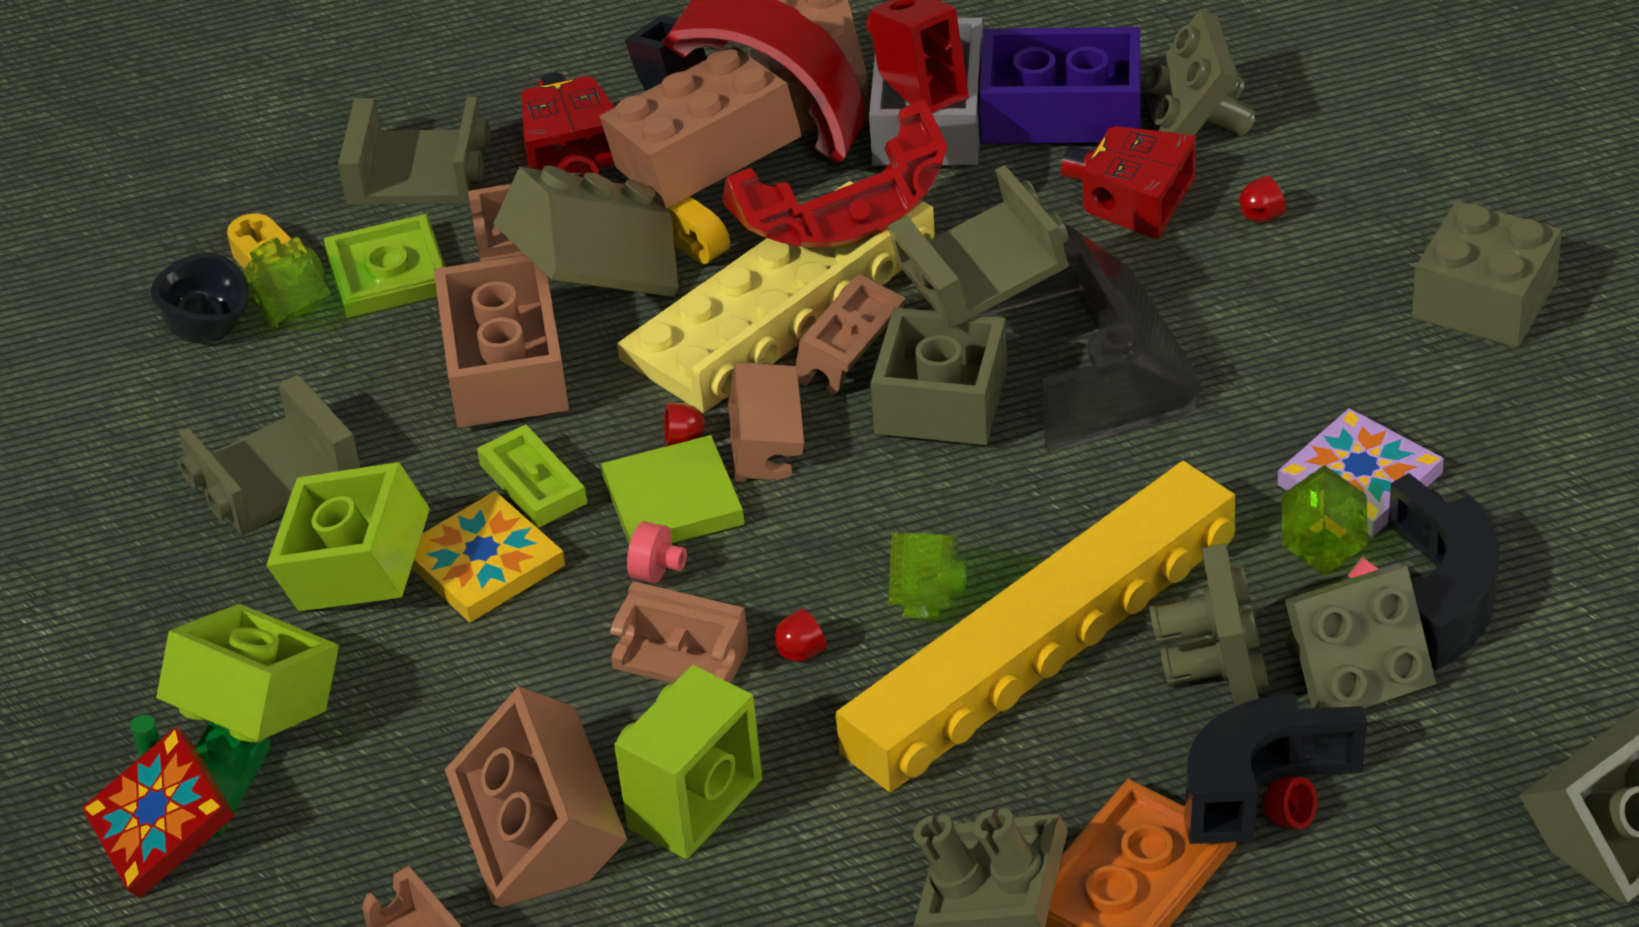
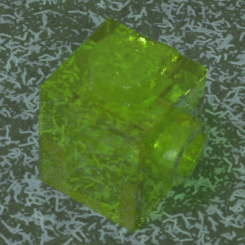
(285, 280)
(1324, 520)
(925, 573)

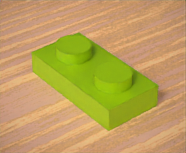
(532, 476)

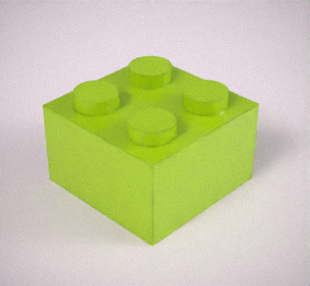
(348, 537)
(247, 672)
(688, 761)

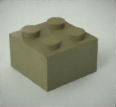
(1486, 273)
(939, 378)

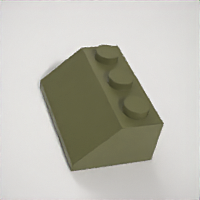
(591, 230)
(1592, 810)

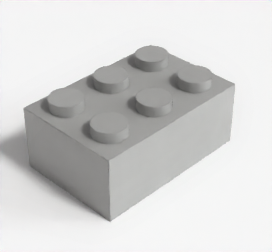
(957, 122)

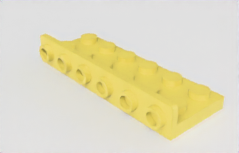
(754, 311)

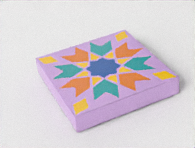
(1366, 458)

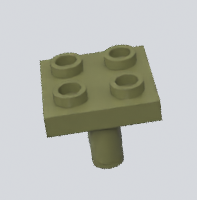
(1197, 82)
(1217, 614)
(1360, 640)
(989, 869)

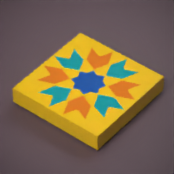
(485, 556)

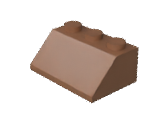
(534, 800)

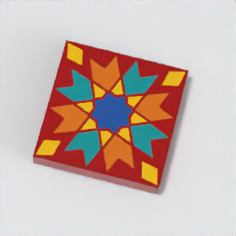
(158, 812)

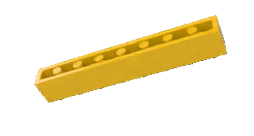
(1034, 627)

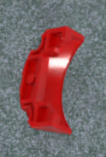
(794, 43)
(852, 210)

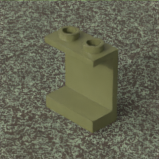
(411, 163)
(986, 255)
(257, 473)

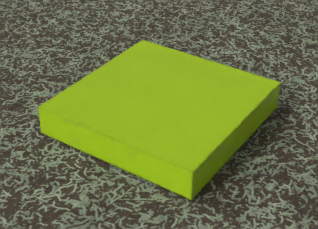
(385, 265)
(676, 488)

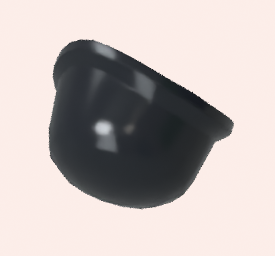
(201, 297)

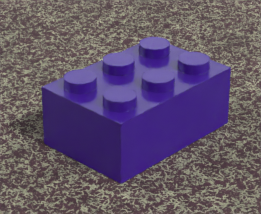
(1058, 83)

